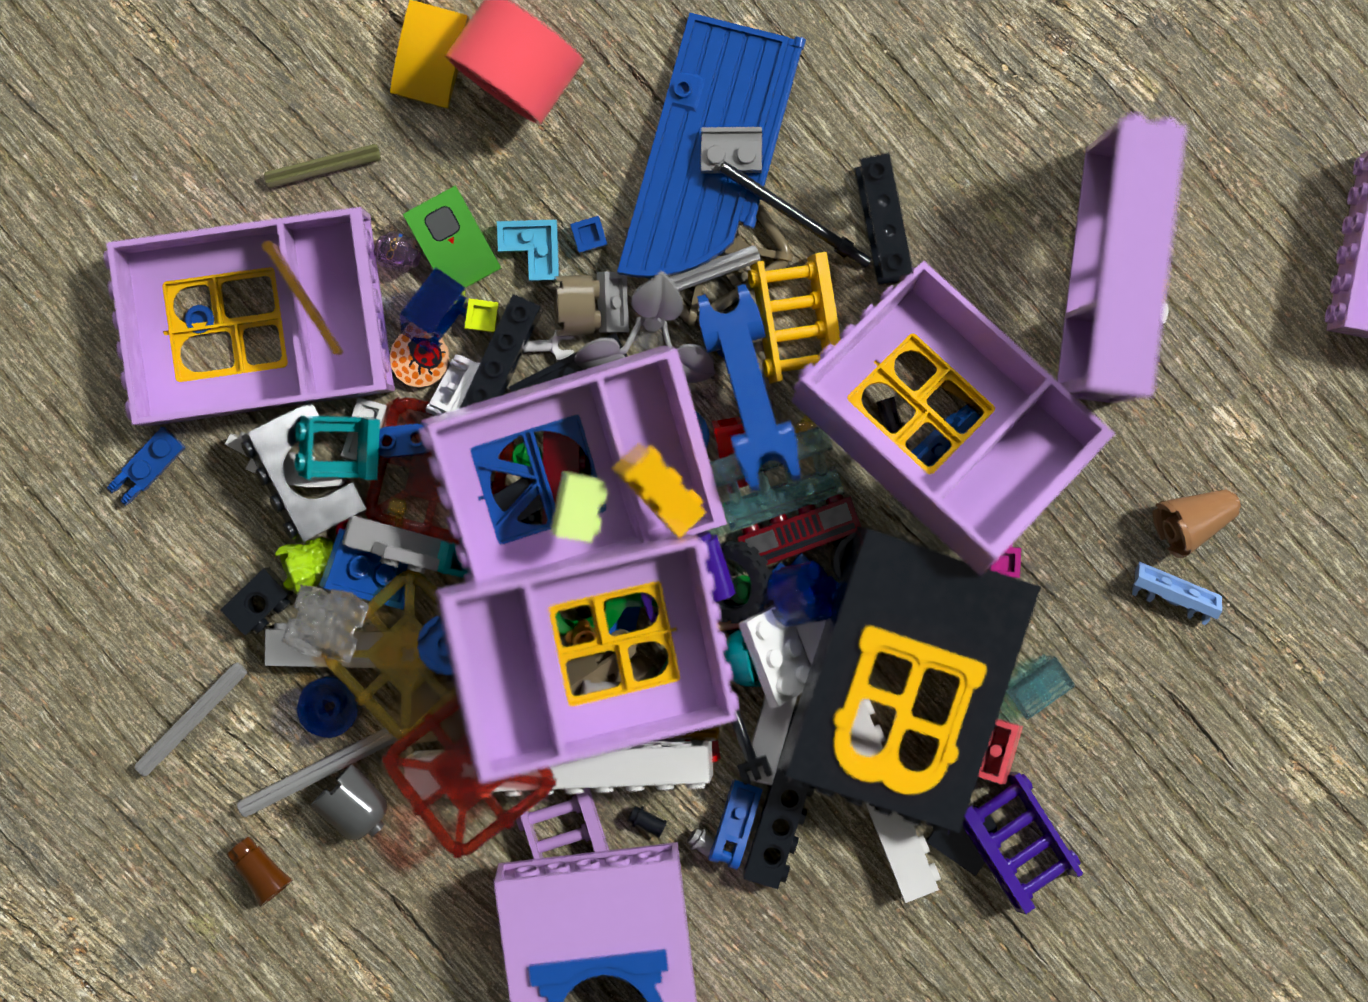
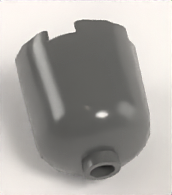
(353, 805)

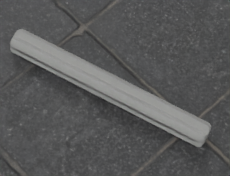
(190, 719)

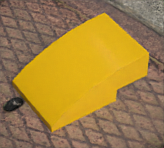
(420, 61)

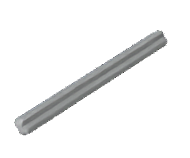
(315, 772)

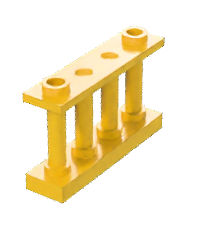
(820, 299)

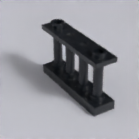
(883, 218)

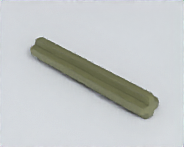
(322, 166)

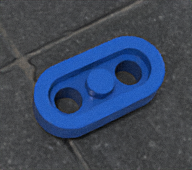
(401, 441)

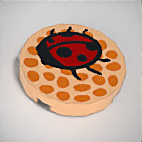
(416, 365)

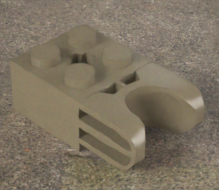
(604, 667)

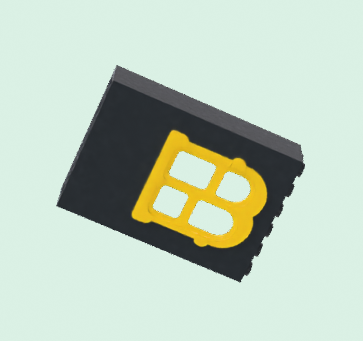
(937, 617)

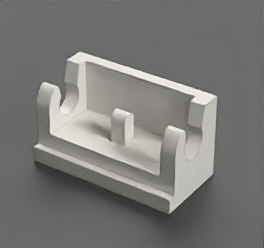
(453, 386)

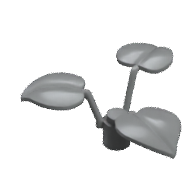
(655, 303)

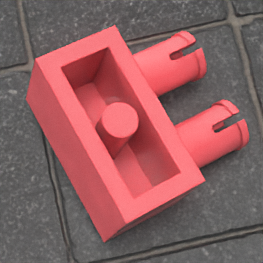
(1001, 752)

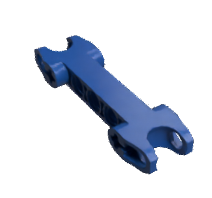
(762, 437)

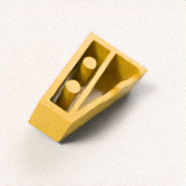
(660, 489)

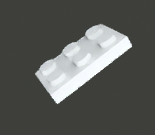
(776, 656)

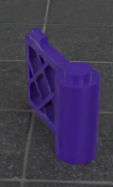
(716, 565)

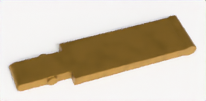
(273, 251)

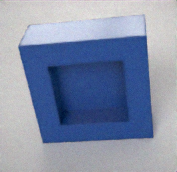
(589, 234)

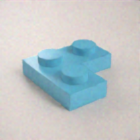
(536, 238)

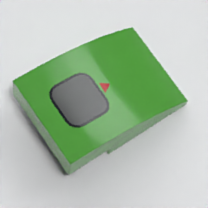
(452, 238)

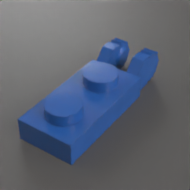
(148, 464)

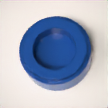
(197, 315)

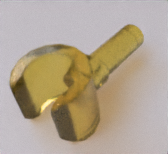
(397, 508)

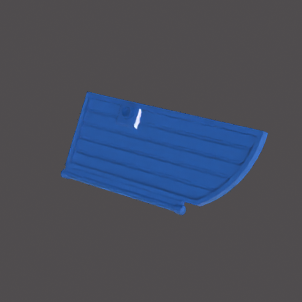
(719, 80)

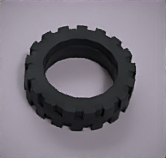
(758, 575)

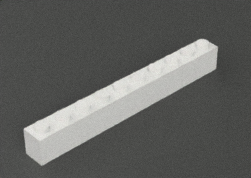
(898, 837)

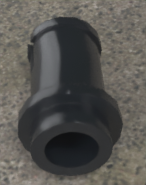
(646, 821)

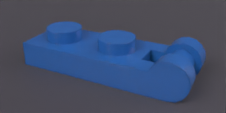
(735, 823)

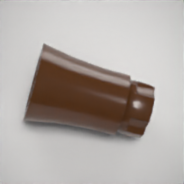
(258, 871)

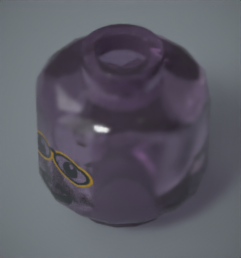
(397, 252)

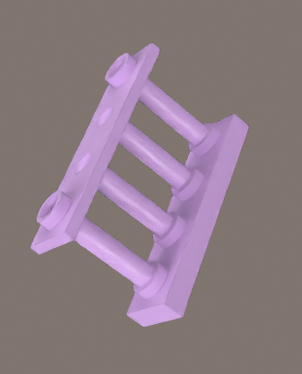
(590, 830)

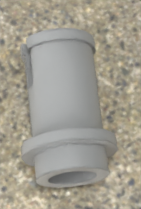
(701, 842)

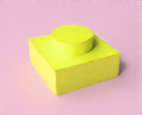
(481, 315)

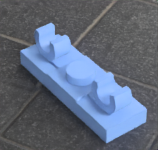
(1177, 592)

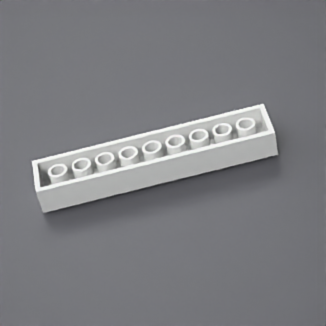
(635, 766)

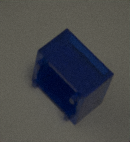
(433, 310)

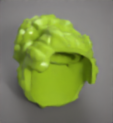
(305, 562)

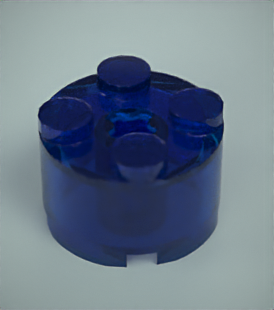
(801, 594)
(314, 715)

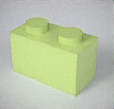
(578, 507)

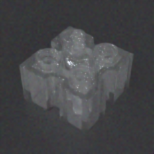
(325, 623)

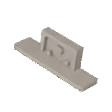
(393, 544)

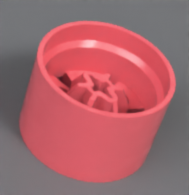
(515, 58)

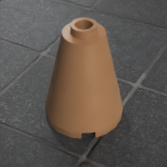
(1194, 519)

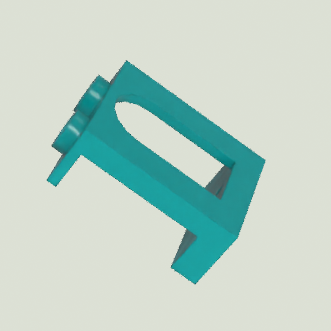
(367, 447)

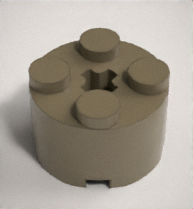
(576, 305)

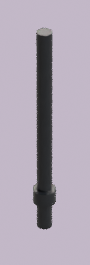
(842, 245)

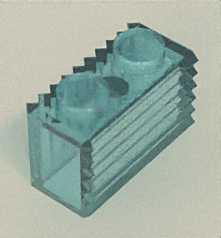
(1038, 685)

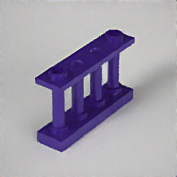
(1005, 868)

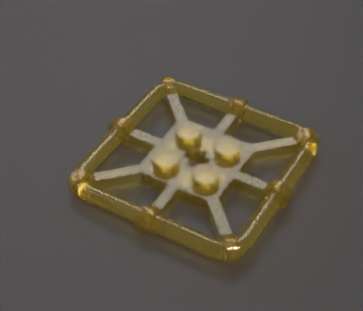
(387, 656)

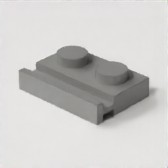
(734, 145)

